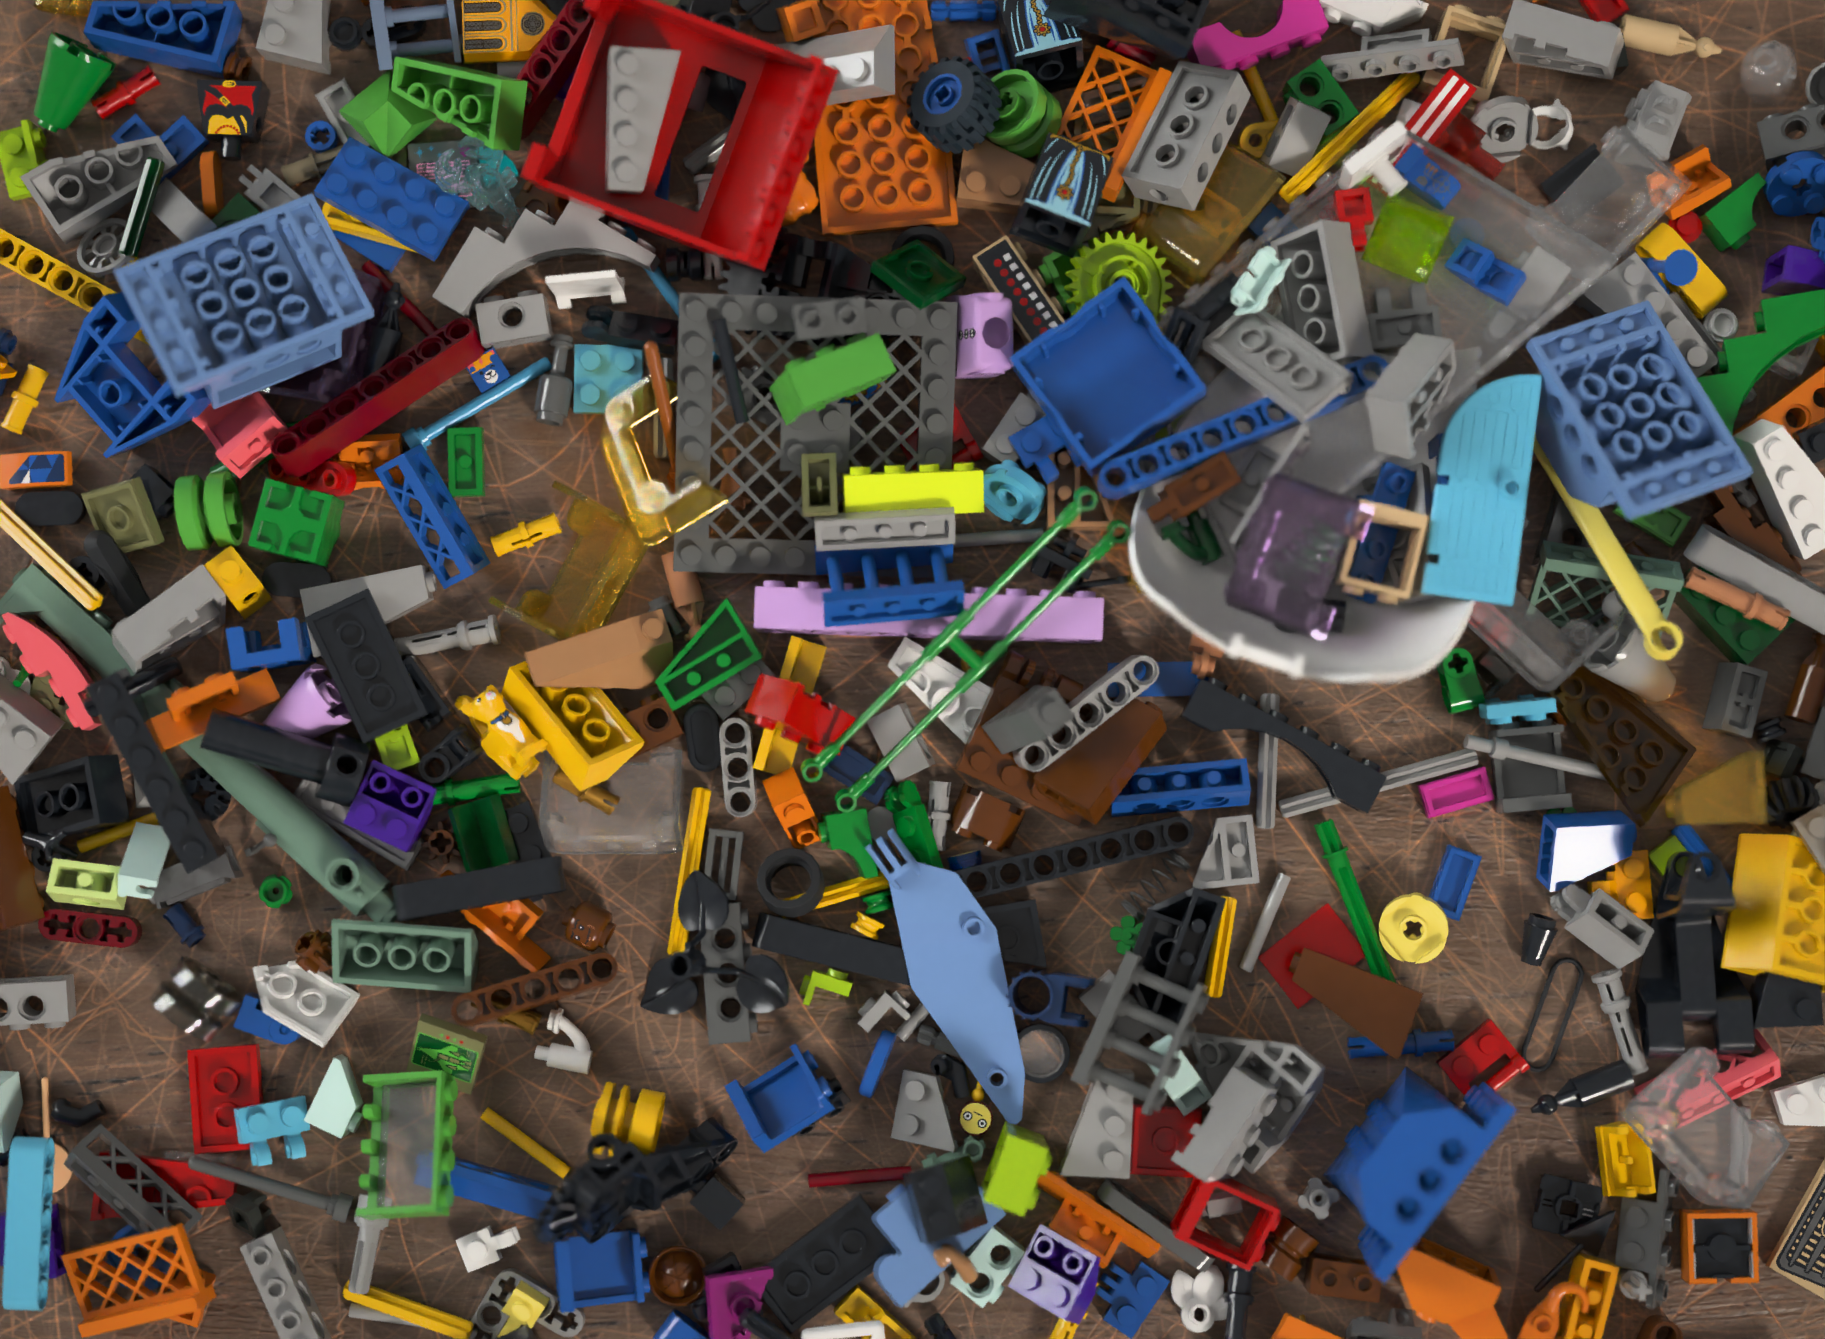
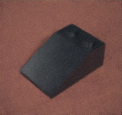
(73, 797)

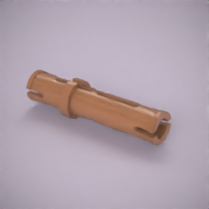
(1749, 604)

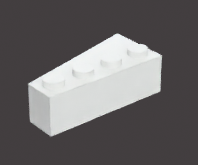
(1787, 486)

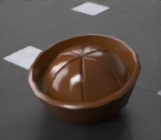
(677, 1275)

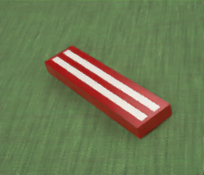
(1440, 107)

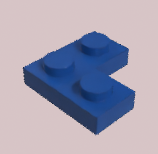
(181, 139)

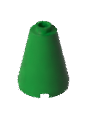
(68, 80)

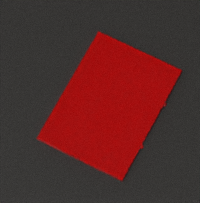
(1320, 933)

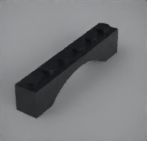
(133, 732)
(1346, 778)

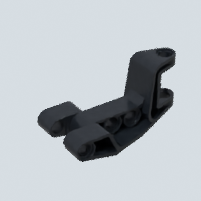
(1682, 964)

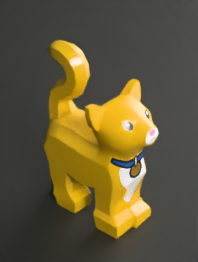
(502, 733)

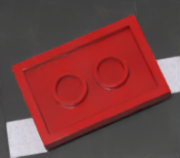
(218, 1084)

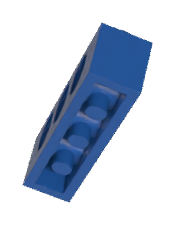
(1184, 788)

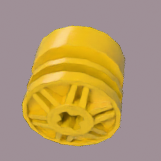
(629, 1120)

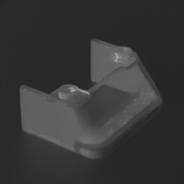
(1534, 643)

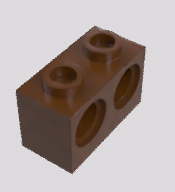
(641, 721)
(1341, 1278)

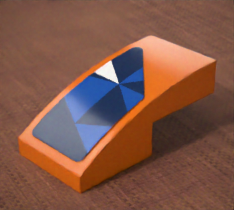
(36, 469)

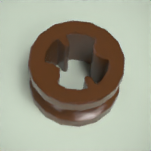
(237, 67)

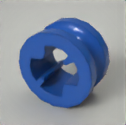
(324, 127)

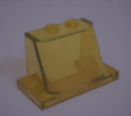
(1722, 794)

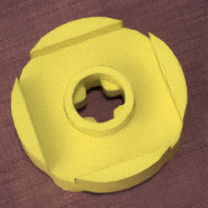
(1410, 947)

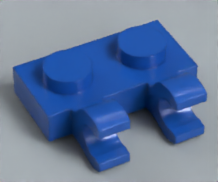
(1036, 443)

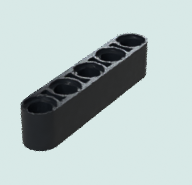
(479, 888)
(830, 947)

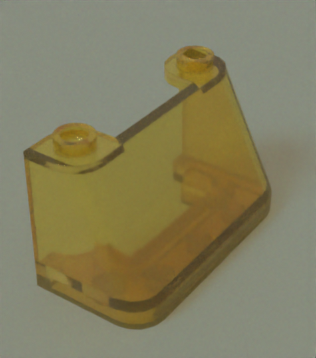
(1200, 238)

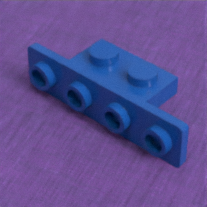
(1374, 551)

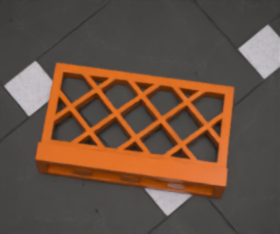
(1135, 124)
(137, 1309)

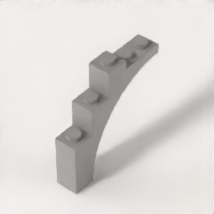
(488, 262)

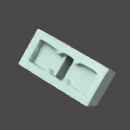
(984, 1263)

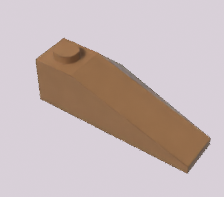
(613, 656)

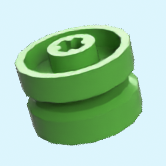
(1025, 113)
(208, 511)

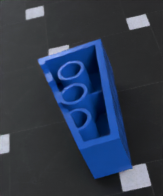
(174, 35)

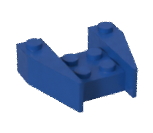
(117, 385)

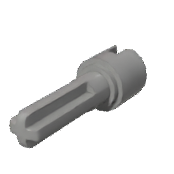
(365, 1249)

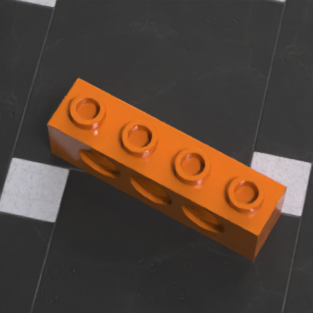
(1797, 401)

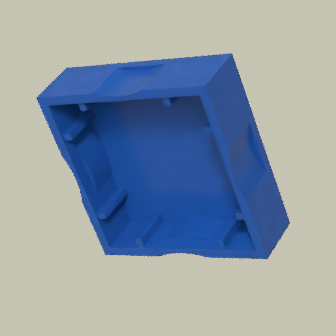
(1108, 377)

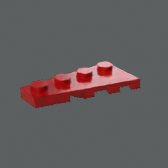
(195, 1187)

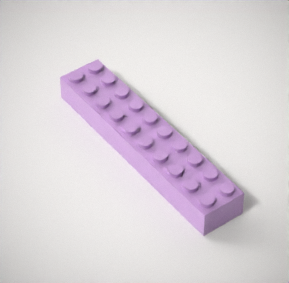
(1064, 621)

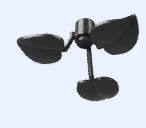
(727, 91)
(669, 983)

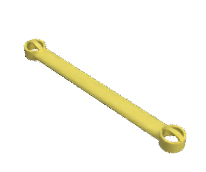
(1617, 567)

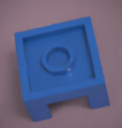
(250, 656)

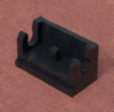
(436, 703)

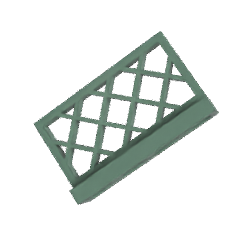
(1583, 563)

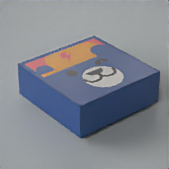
(488, 370)

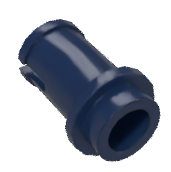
(184, 925)

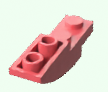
(47, 655)

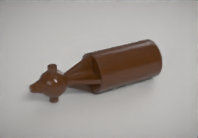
(1809, 686)

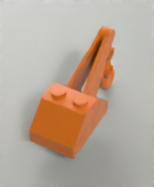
(1464, 1291)

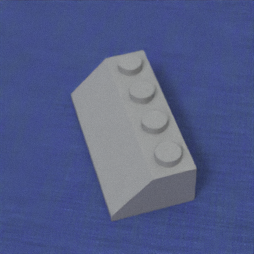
(861, 56)
(1324, 290)

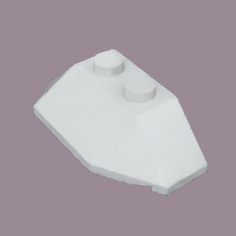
(1373, 16)

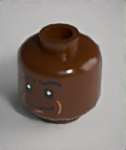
(588, 926)

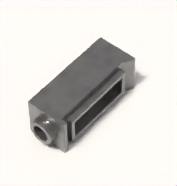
(177, 885)

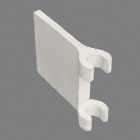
(586, 285)

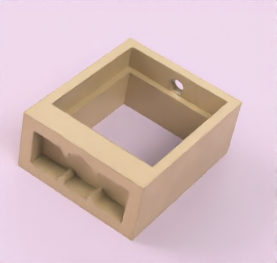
(1490, 28)
(1395, 518)

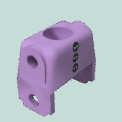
(983, 335)

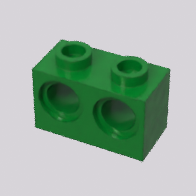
(1328, 96)

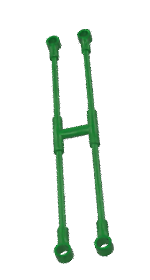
(978, 664)

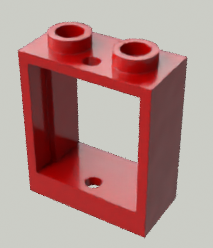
(1253, 1245)

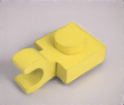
(523, 1307)

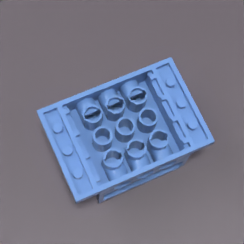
(247, 302)
(1629, 415)

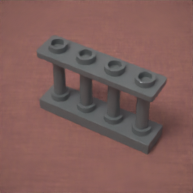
(1105, 1036)

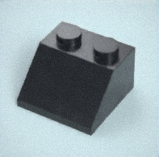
(945, 1199)

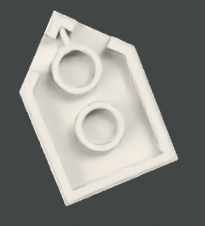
(304, 1000)

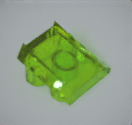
(1407, 238)

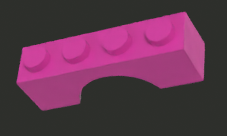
(1296, 25)

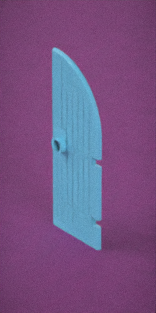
(1482, 508)

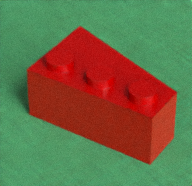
(796, 713)

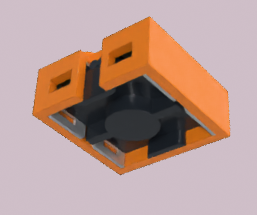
(1718, 1245)

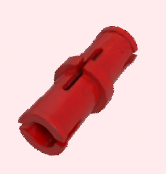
(125, 92)

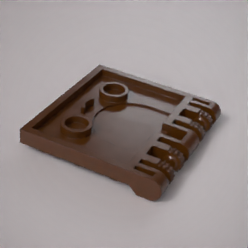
(983, 759)

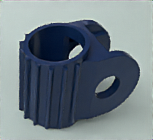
(1058, 986)

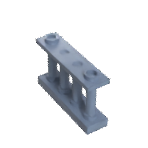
(385, 17)

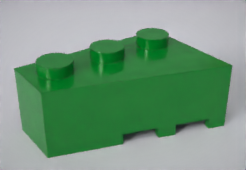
(709, 658)

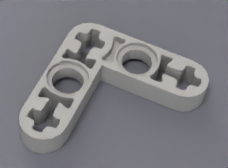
(497, 1287)

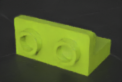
(19, 153)

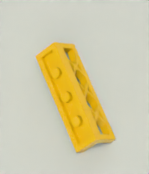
(803, 666)

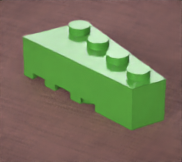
(471, 99)

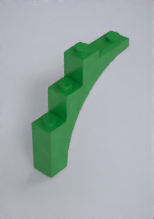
(1784, 325)

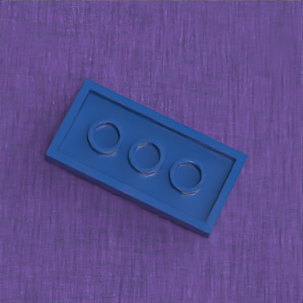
(391, 199)

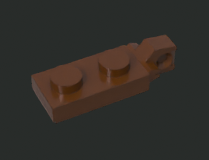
(1195, 489)

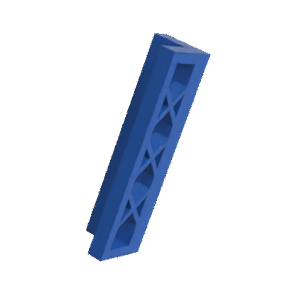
(438, 513)
(500, 1188)

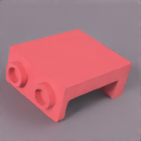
(242, 431)

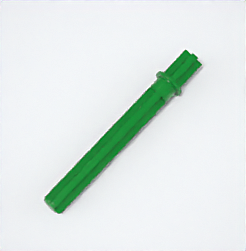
(1353, 899)

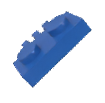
(1131, 1295)

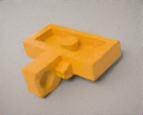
(1629, 884)

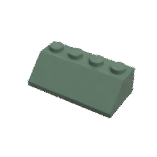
(404, 955)

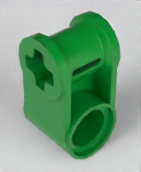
(1460, 685)

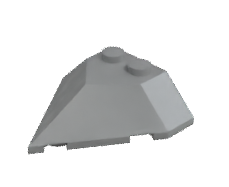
(1282, 1064)

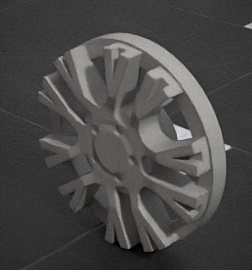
(104, 248)

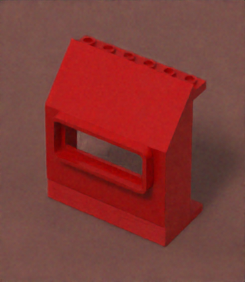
(759, 157)

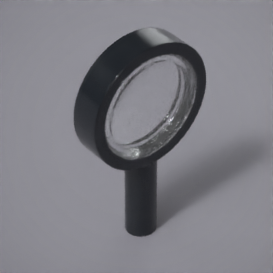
(1043, 1052)

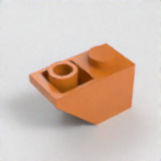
(793, 808)

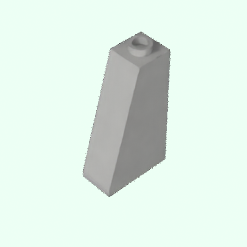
(393, 591)

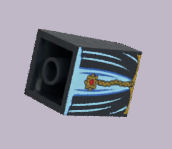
(1041, 45)
(1061, 195)

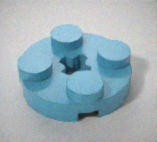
(1026, 492)

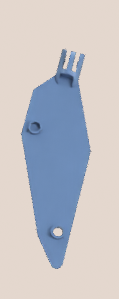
(957, 970)

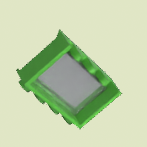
(409, 1145)

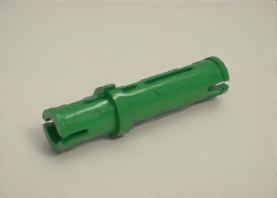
(475, 788)

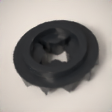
(217, 803)

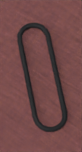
(1566, 1018)

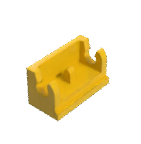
(1624, 1161)

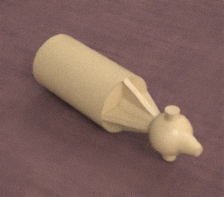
(1663, 38)

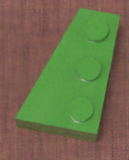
(831, 376)

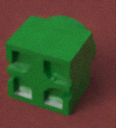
(297, 523)

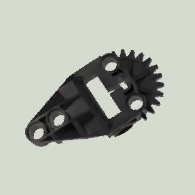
(842, 277)
(599, 1199)

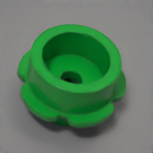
(266, 891)

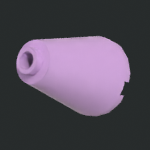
(310, 706)

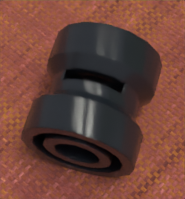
(677, 268)

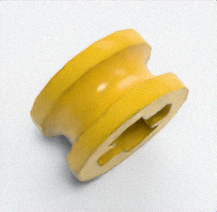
(867, 925)

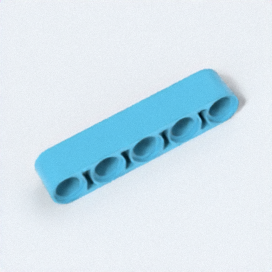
(28, 1223)

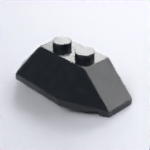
(1175, 946)

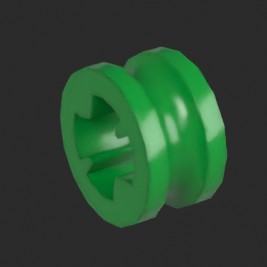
(878, 902)

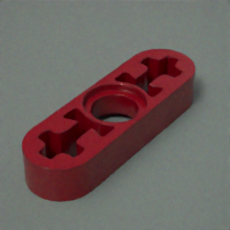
(64, 934)

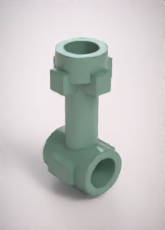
(971, 1146)

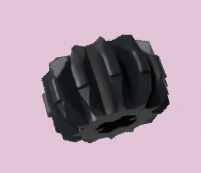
(1789, 800)

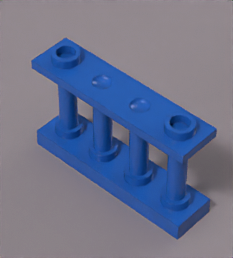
(888, 603)

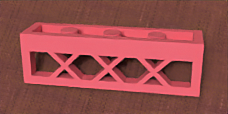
(1746, 1076)

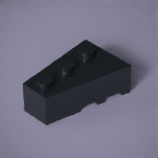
(1785, 1002)

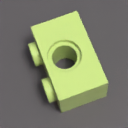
(85, 884)

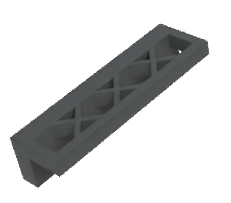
(118, 1192)

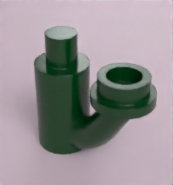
(1203, 543)

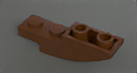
(1735, 522)

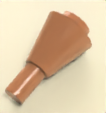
(729, 485)

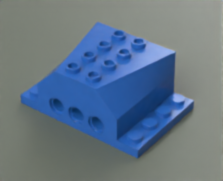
(1411, 1161)

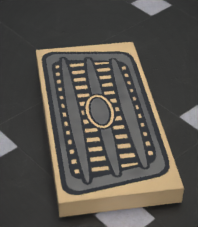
(1802, 1245)

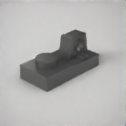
(1399, 1326)

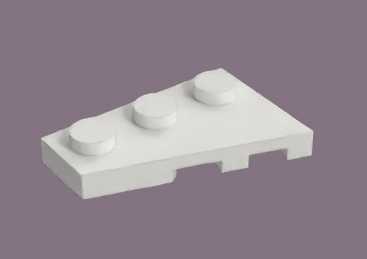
(1801, 1102)

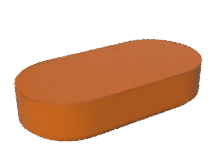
(211, 183)

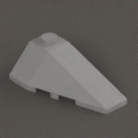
(92, 186)

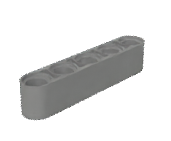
(1758, 574)
(1101, 709)

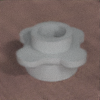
(1315, 1188)

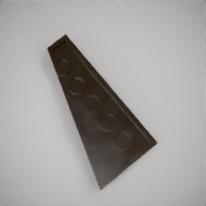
(1624, 740)

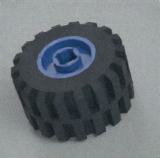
(953, 104)

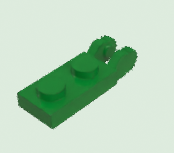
(912, 822)

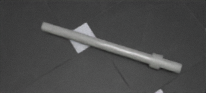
(1500, 749)

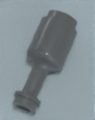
(554, 388)

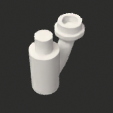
(562, 1056)

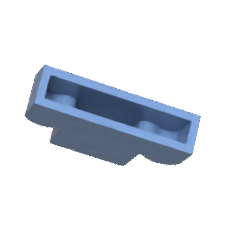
(913, 1264)

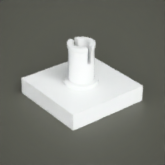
(1375, 161)

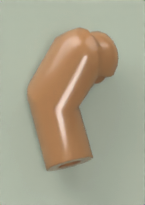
(959, 1260)

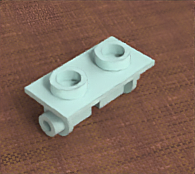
(1252, 293)

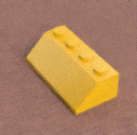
(578, 723)

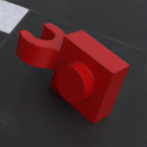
(1356, 208)

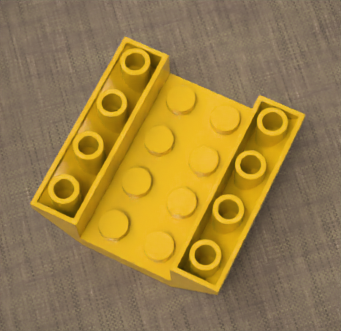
(1777, 910)

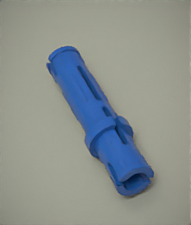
(1416, 1043)

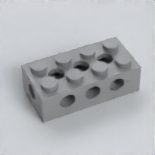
(1186, 135)

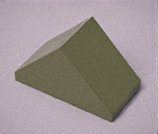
(819, 484)

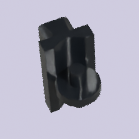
(1047, 557)

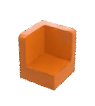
(800, 20)

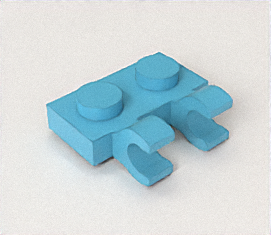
(1526, 707)
(273, 1120)

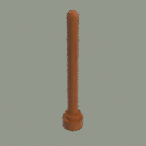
(663, 405)

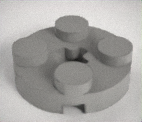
(1510, 111)

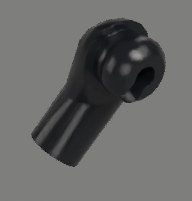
(953, 1070)
(76, 1117)

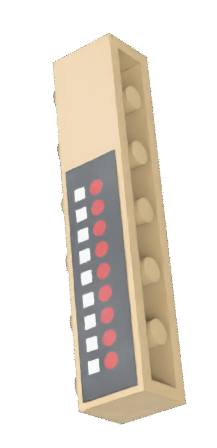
(1005, 272)

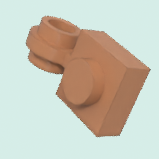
(1203, 664)

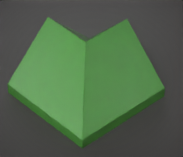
(385, 117)

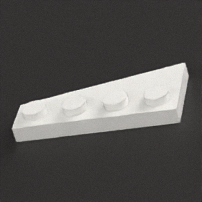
(934, 682)

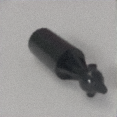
(386, 335)
(1588, 1088)

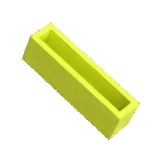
(917, 489)

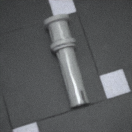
(463, 635)
(1616, 1005)

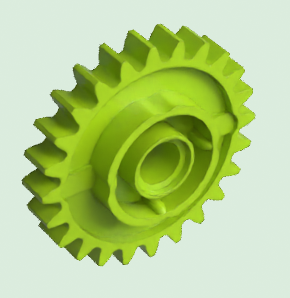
(1116, 259)

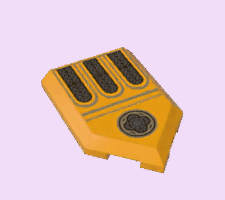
(503, 29)

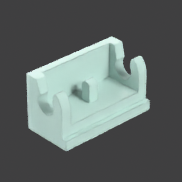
(143, 861)

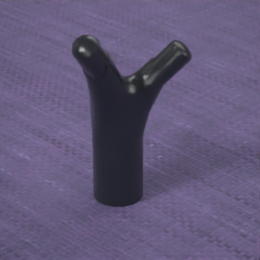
(49, 844)

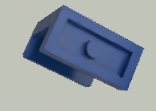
(782, 1100)
(600, 1271)

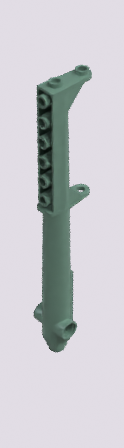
(277, 810)

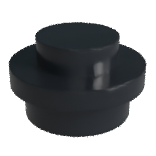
(345, 34)

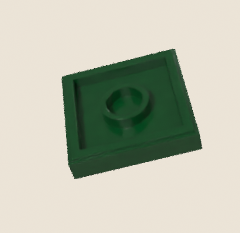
(918, 274)

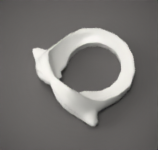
(1560, 112)

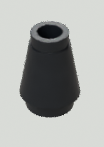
(1537, 938)

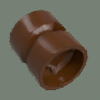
(1287, 1248)

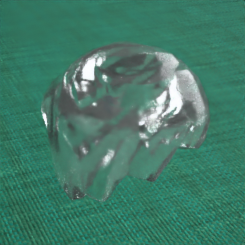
(1769, 72)

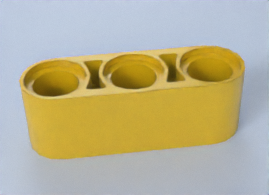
(1704, 290)

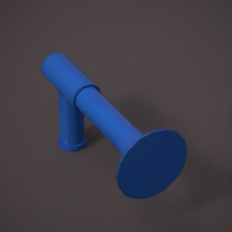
(1678, 268)

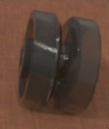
(196, 999)

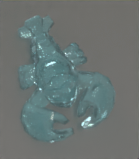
(481, 179)

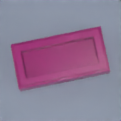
(1455, 792)

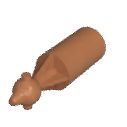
(686, 594)

